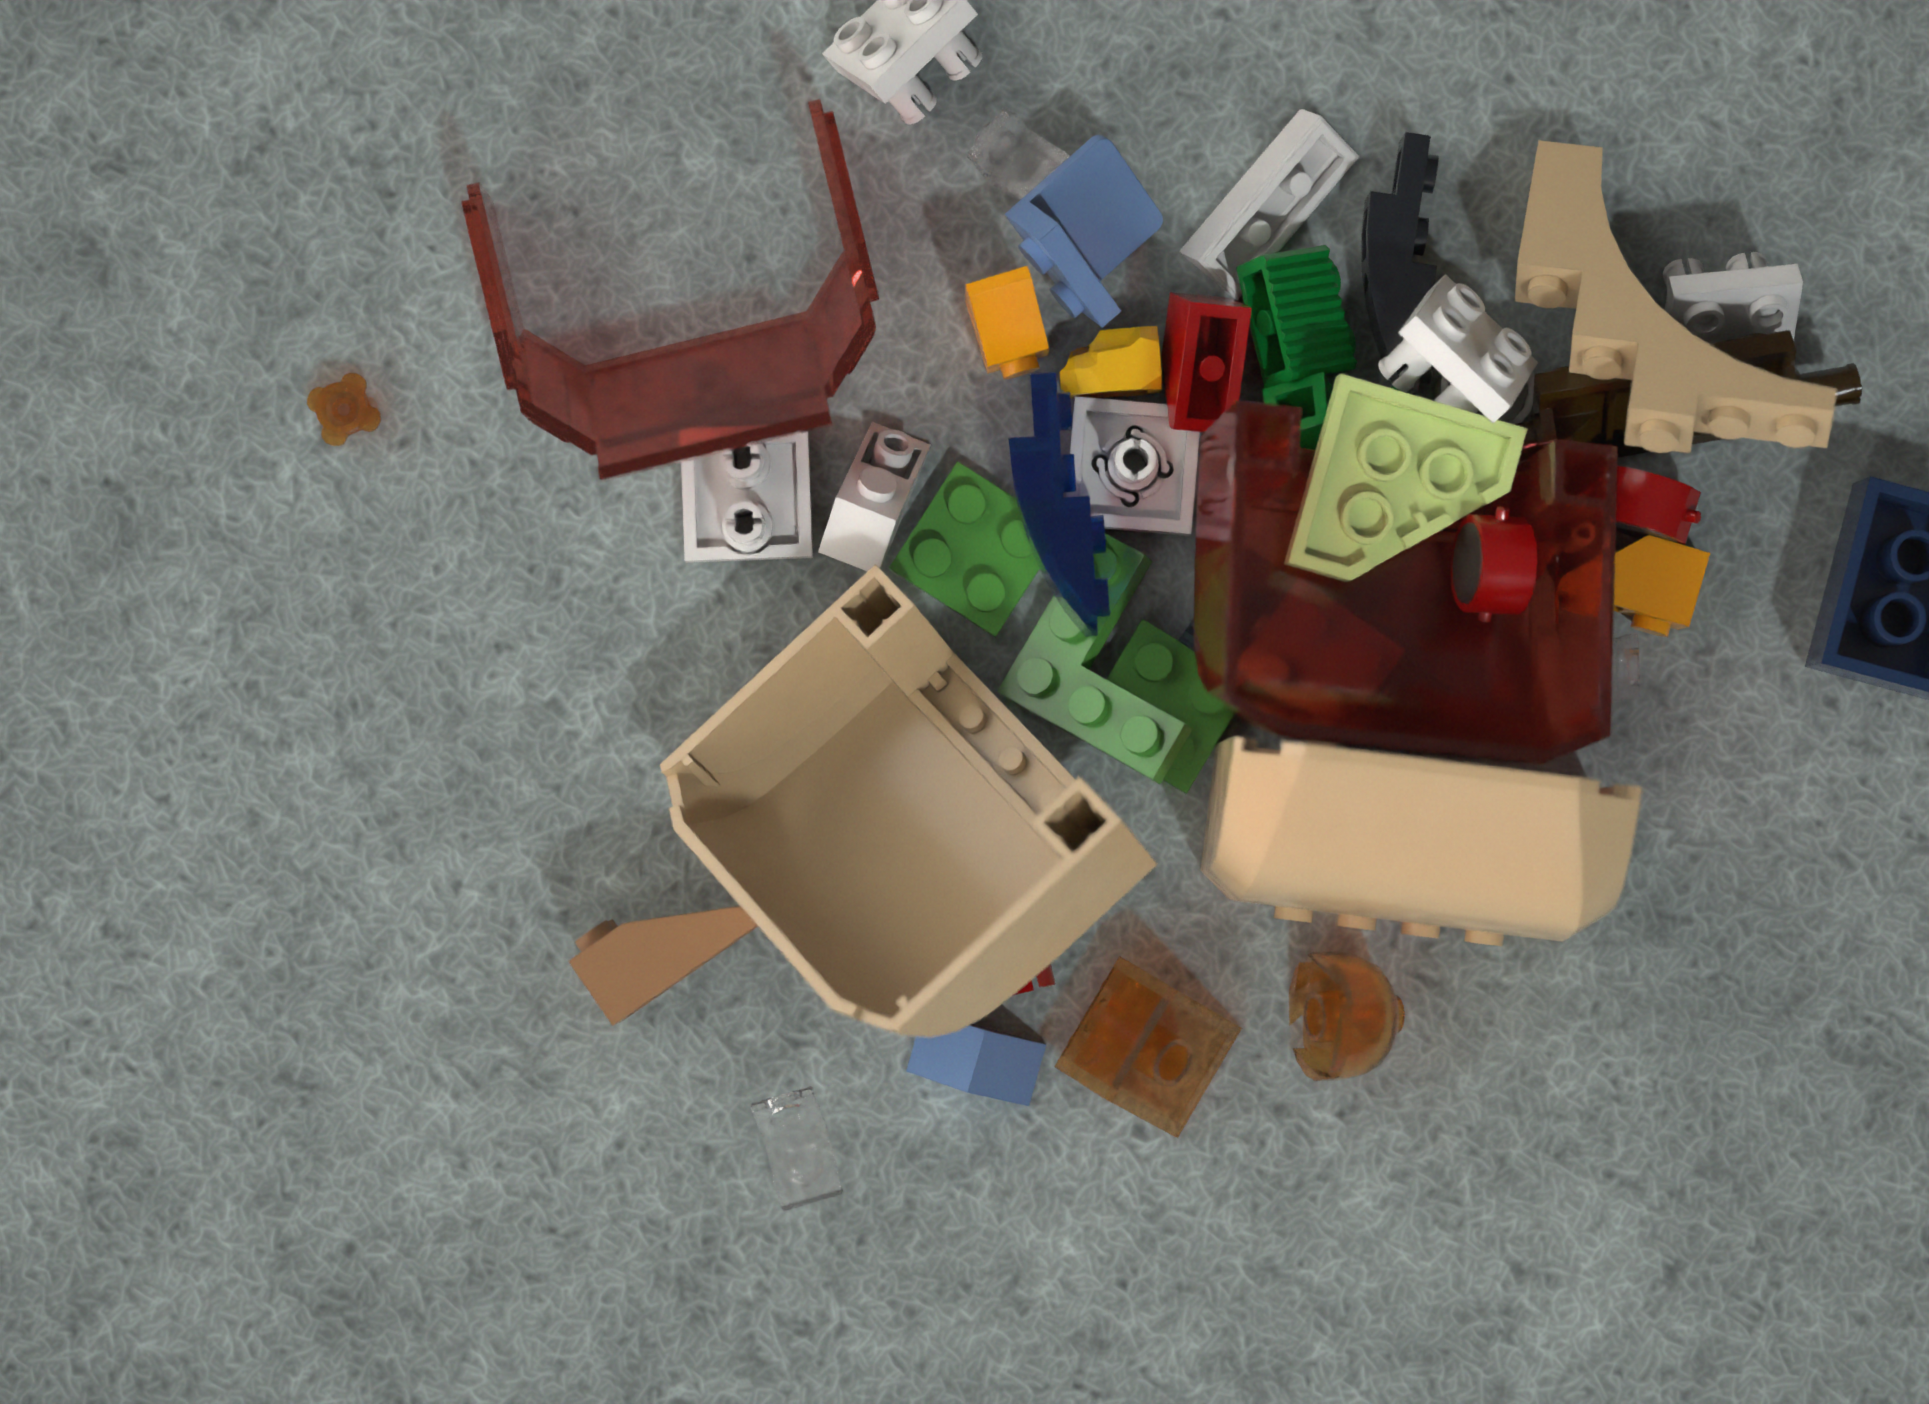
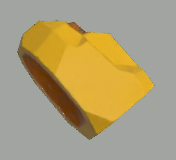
(1115, 365)

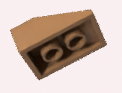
(644, 958)

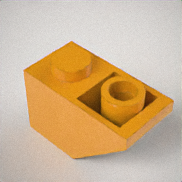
(1658, 583)

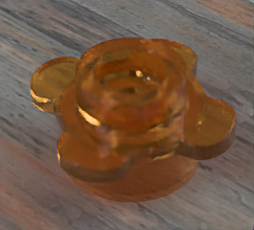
(326, 403)

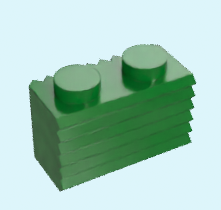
(1297, 315)

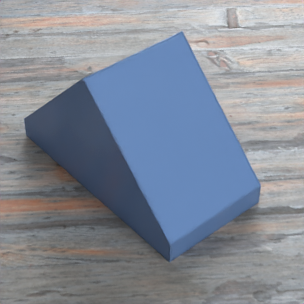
(980, 1062)

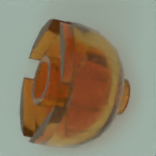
(1346, 1014)

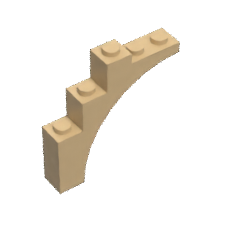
(1624, 334)

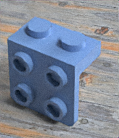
(1085, 225)

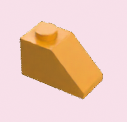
(1007, 322)

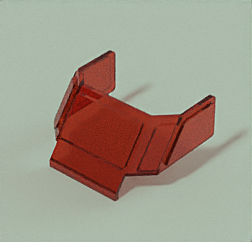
(700, 391)

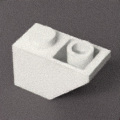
(873, 497)

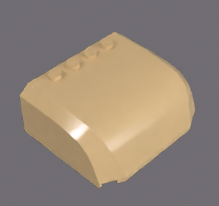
(896, 821)
(1415, 841)

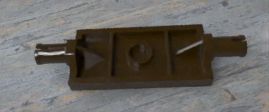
(1597, 410)

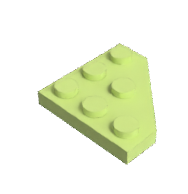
(1394, 475)

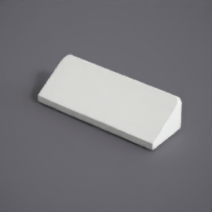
(1270, 199)

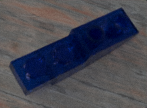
(1056, 526)

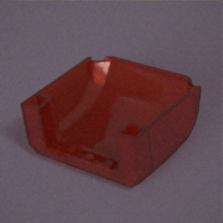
(1391, 650)

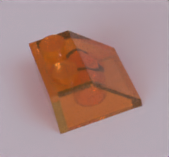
(1147, 1047)

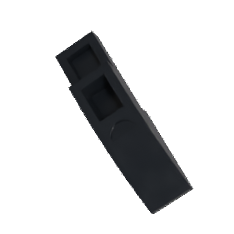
(1390, 239)

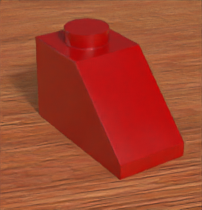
(1203, 358)

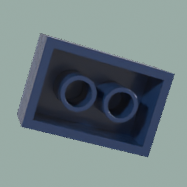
(1878, 592)

